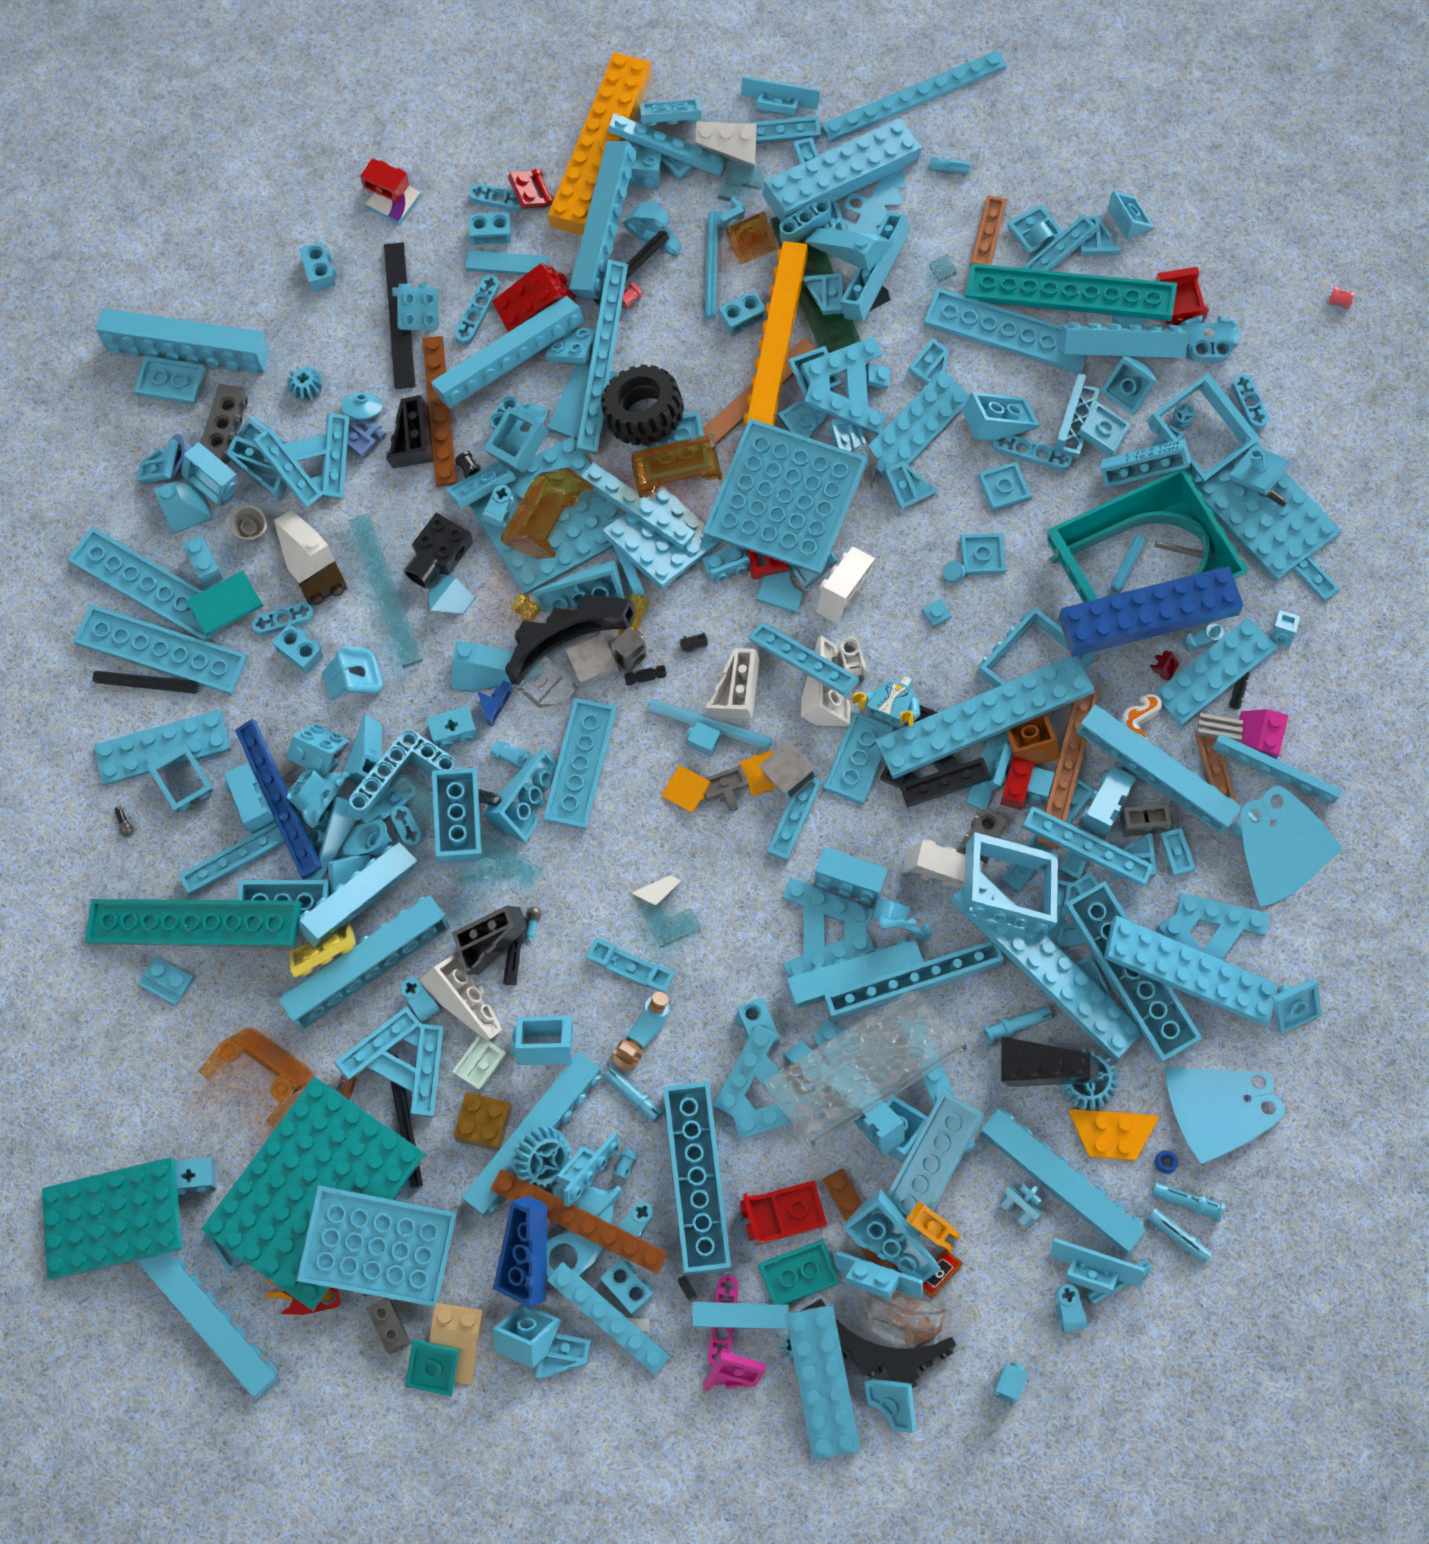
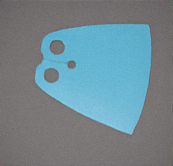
(1288, 853)
(1213, 1108)

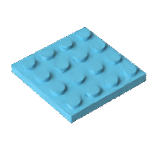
(653, 553)

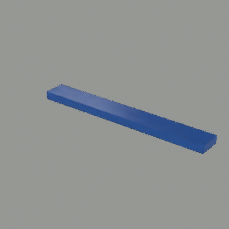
(276, 797)

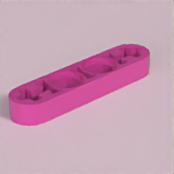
(721, 1291)

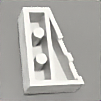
(728, 140)
(843, 583)
(936, 862)

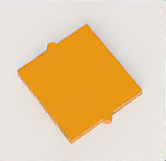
(757, 781)
(686, 789)

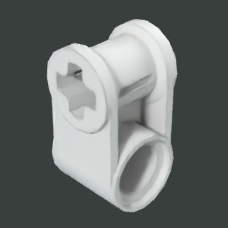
(852, 661)

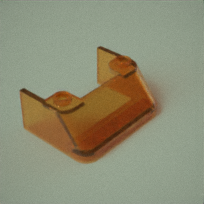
(675, 462)
(540, 510)
(290, 1072)

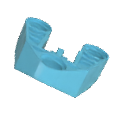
(647, 221)

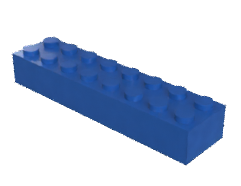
(1150, 611)

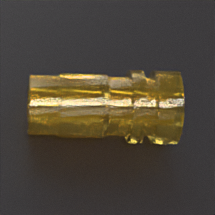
(640, 605)

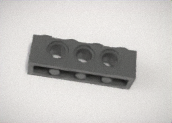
(225, 398)

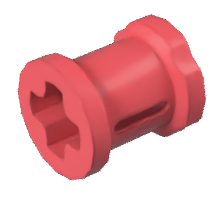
(630, 295)
(1341, 297)

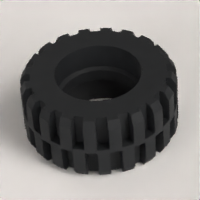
(636, 385)

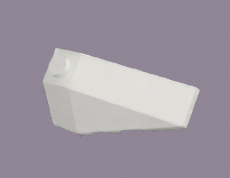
(458, 994)

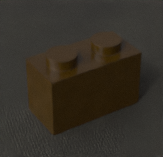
(323, 585)

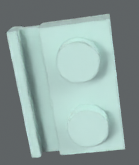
(479, 1063)

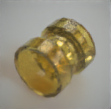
(524, 607)

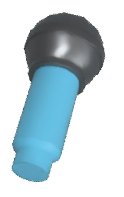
(533, 915)

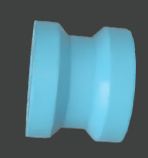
(1185, 411)

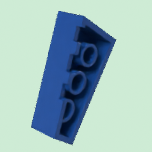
(523, 1253)

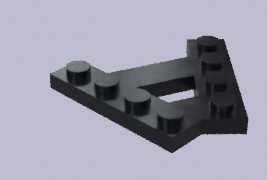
(950, 778)

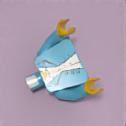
(891, 703)

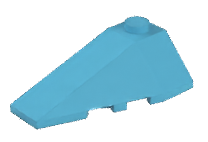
(522, 797)
(330, 833)
(885, 1232)

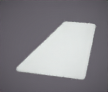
(658, 890)

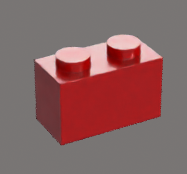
(384, 180)
(1017, 783)

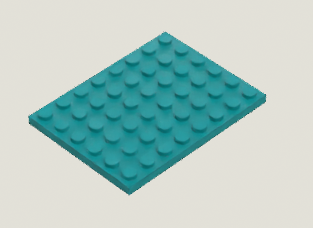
(316, 1143)

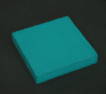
(432, 1367)

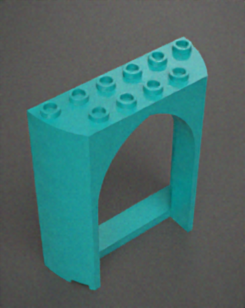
(1163, 501)

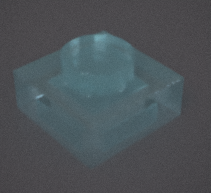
(943, 268)

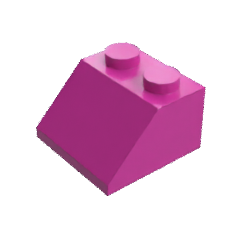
(1263, 730)

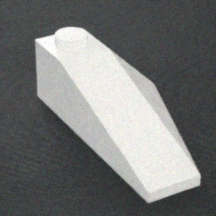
(301, 546)
(820, 703)

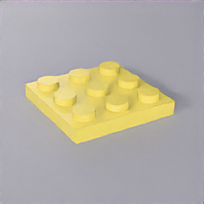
(306, 956)

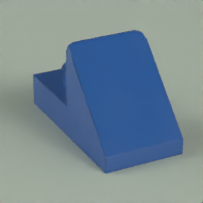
(493, 706)

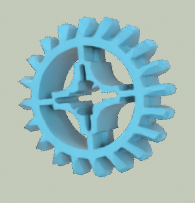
(1090, 1099)
(552, 1148)

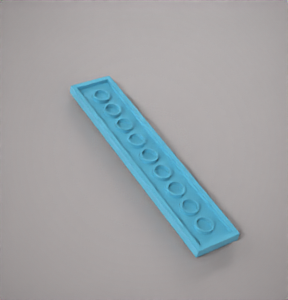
(984, 716)
(1057, 976)

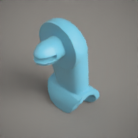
(1205, 636)
(512, 755)

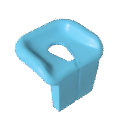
(340, 681)

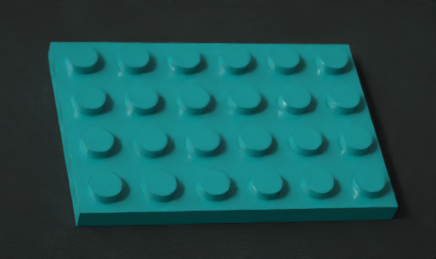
(111, 1219)

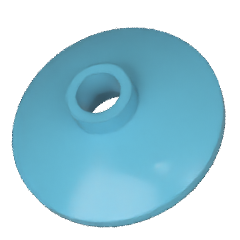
(361, 406)

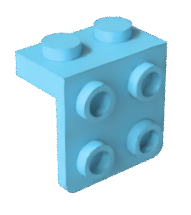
(645, 167)
(416, 307)
(315, 748)

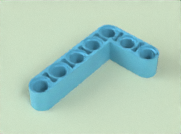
(392, 768)

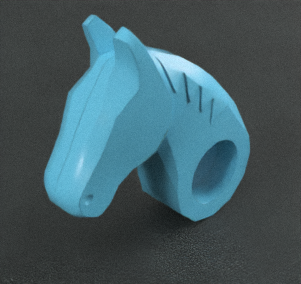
(596, 1202)

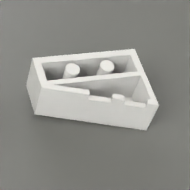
(737, 688)

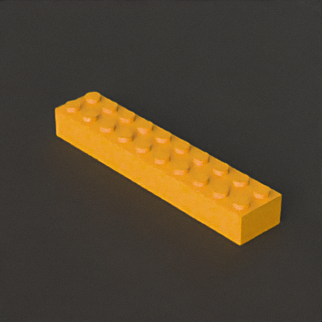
(618, 94)

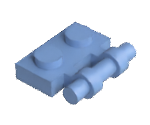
(361, 441)

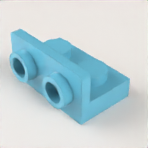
(726, 563)

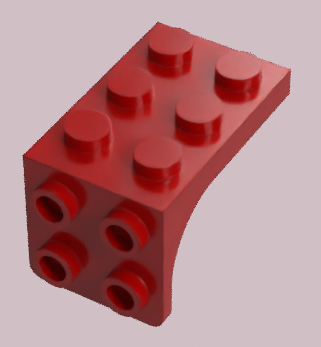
(531, 295)
(782, 1213)

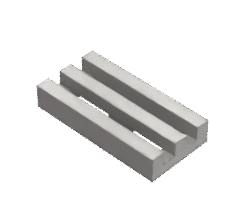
(1219, 724)

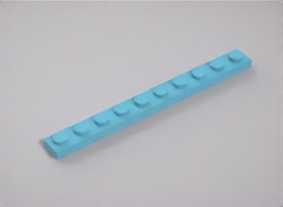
(913, 96)
(601, 356)

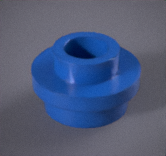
(1173, 1162)

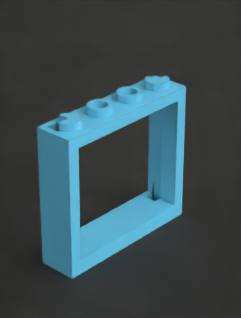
(1223, 407)
(1014, 634)
(1015, 854)

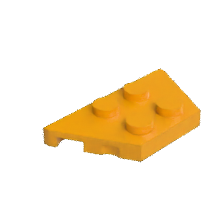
(1112, 1133)

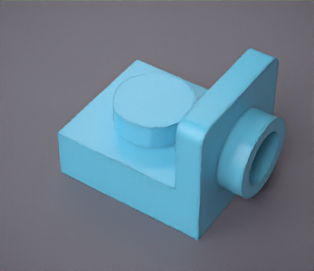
(1284, 628)

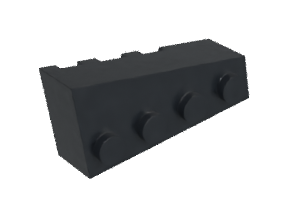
(1041, 1064)

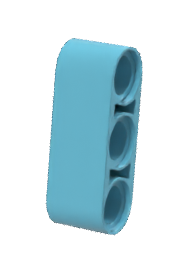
(808, 213)

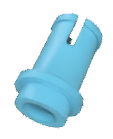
(625, 1163)

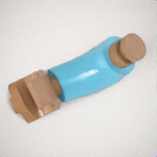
(645, 1029)

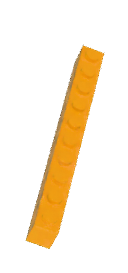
(777, 333)

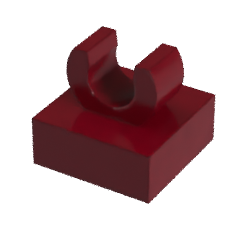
(1166, 665)

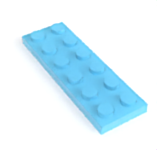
(918, 422)
(1215, 671)
(129, 755)
(580, 764)
(934, 1154)
(822, 1382)

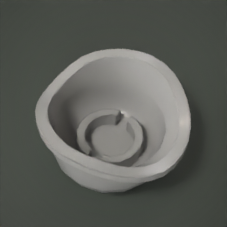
(248, 523)

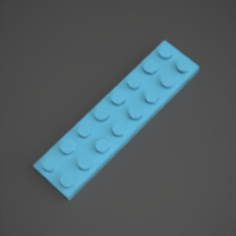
(1000, 329)
(138, 579)
(160, 649)
(1190, 971)

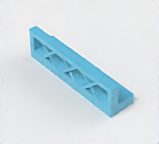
(1071, 413)

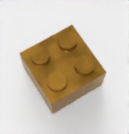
(482, 1121)

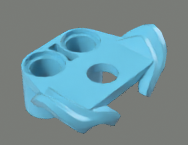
(1225, 336)
(515, 437)
(309, 792)
(895, 915)

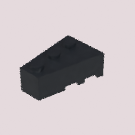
(488, 937)

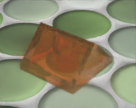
(750, 238)

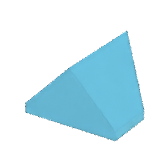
(449, 596)

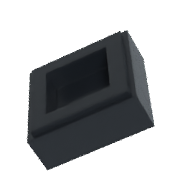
(687, 1288)

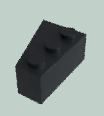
(412, 434)

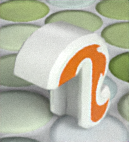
(1137, 715)

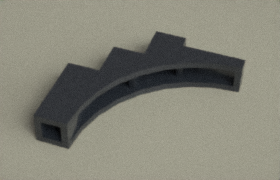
(562, 625)
(899, 1362)

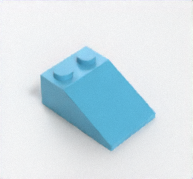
(998, 416)

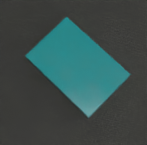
(224, 603)
(799, 1273)

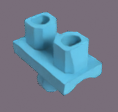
(1014, 1197)

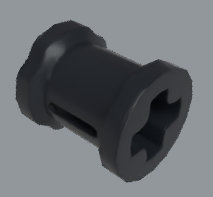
(467, 464)

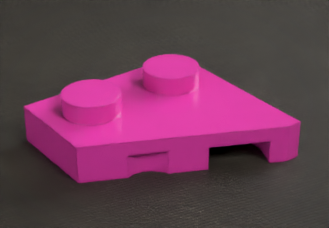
(734, 1372)

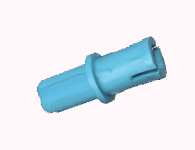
(949, 165)

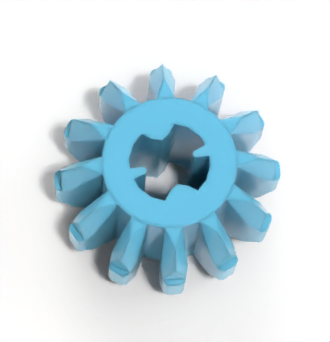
(304, 382)

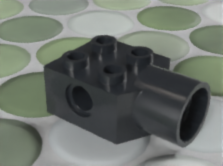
(437, 550)

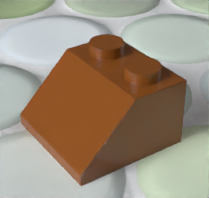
(1034, 741)

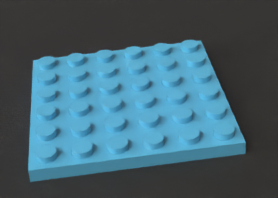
(785, 496)
(577, 532)

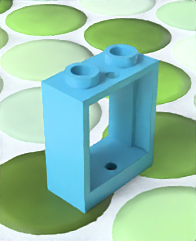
(529, 447)
(209, 474)
(170, 758)
(543, 1053)

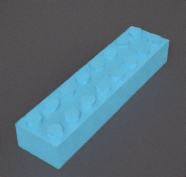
(843, 169)
(183, 340)
(364, 962)
(1149, 1002)
(697, 1179)

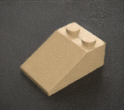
(459, 1329)

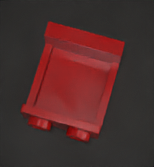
(1188, 296)

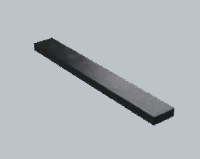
(400, 339)

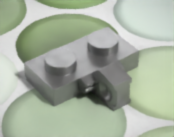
(726, 786)

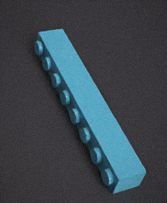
(603, 219)
(507, 352)
(1158, 769)
(917, 977)
(549, 1112)
(1062, 1181)
(211, 1322)

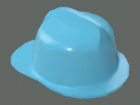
(367, 838)

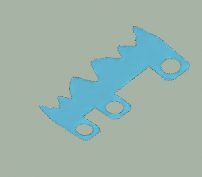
(873, 209)

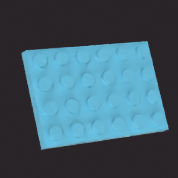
(1269, 532)
(376, 1246)

